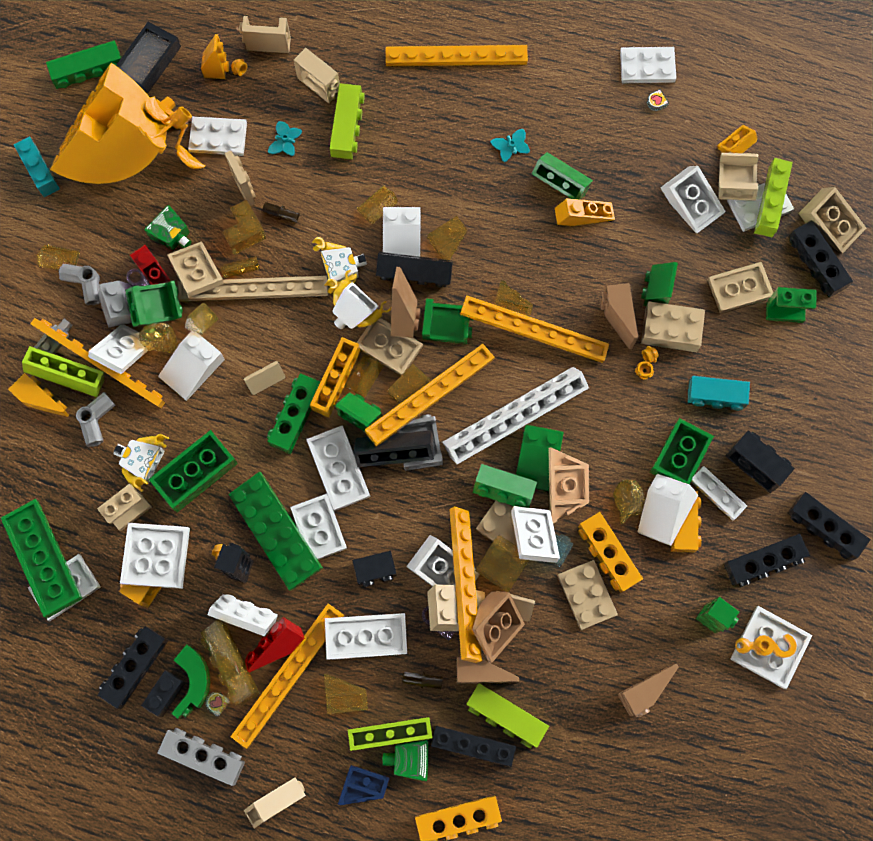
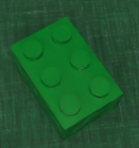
(682, 452)

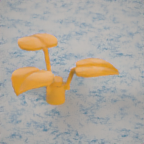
(177, 120)

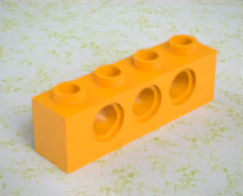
(335, 377)
(620, 557)
(487, 805)

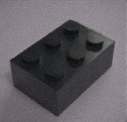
(760, 461)

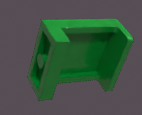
(153, 303)
(790, 304)
(445, 323)

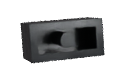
(374, 568)
(163, 694)

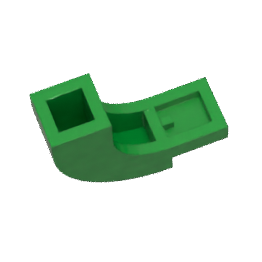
(199, 680)

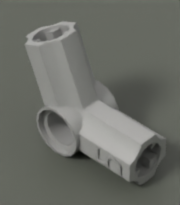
(78, 275)
(91, 428)

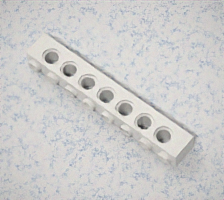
(515, 415)

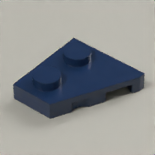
(362, 786)

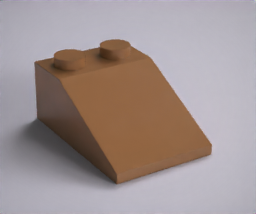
(404, 311)
(619, 312)
(496, 623)
(482, 673)
(645, 693)

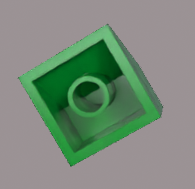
(659, 283)
(357, 412)

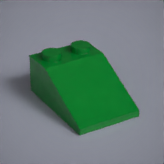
(534, 454)

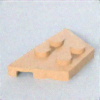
(566, 484)

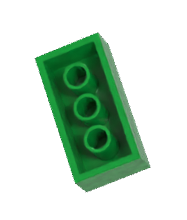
(193, 471)

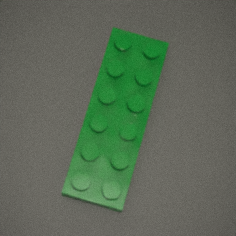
(275, 531)
(41, 558)

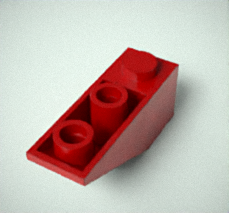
(149, 266)
(277, 644)

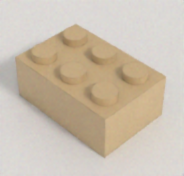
(673, 326)

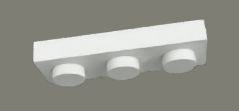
(718, 493)

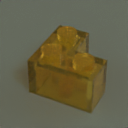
(246, 231)

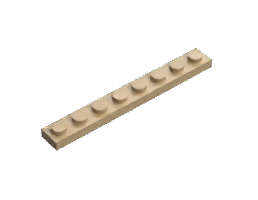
(261, 288)

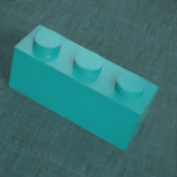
(36, 166)
(718, 392)

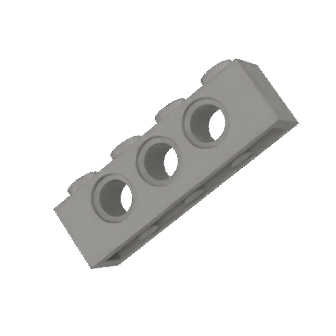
(171, 750)

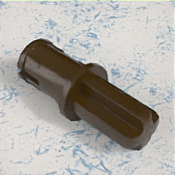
(281, 212)
(422, 680)

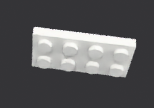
(338, 468)
(365, 636)

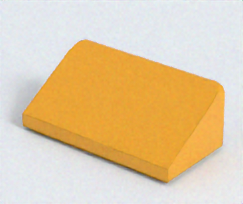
(738, 141)

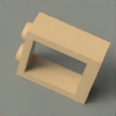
(317, 75)

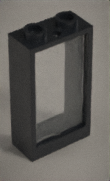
(149, 55)

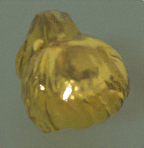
(158, 337)
(629, 499)

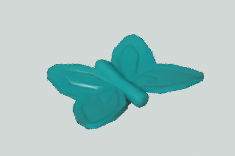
(285, 140)
(511, 145)

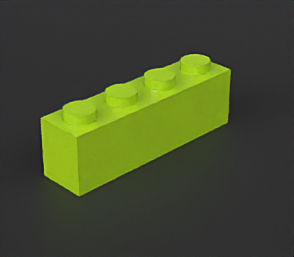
(346, 121)
(773, 197)
(63, 371)
(507, 715)
(389, 733)

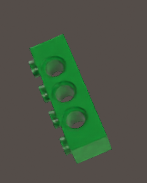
(287, 441)

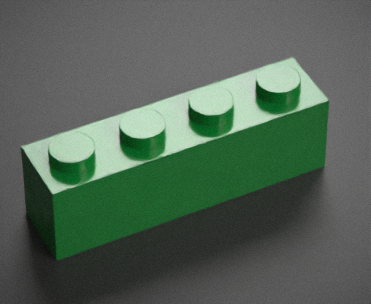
(83, 64)

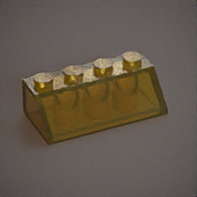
(229, 663)

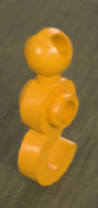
(764, 646)

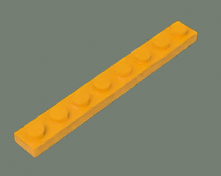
(456, 55)
(534, 329)
(76, 347)
(429, 395)
(464, 584)
(284, 680)

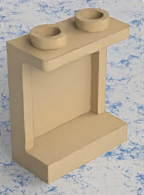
(266, 38)
(738, 176)
(124, 507)

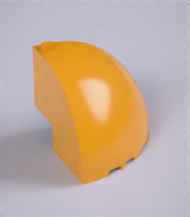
(106, 134)

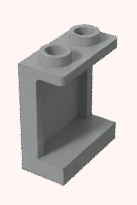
(425, 423)

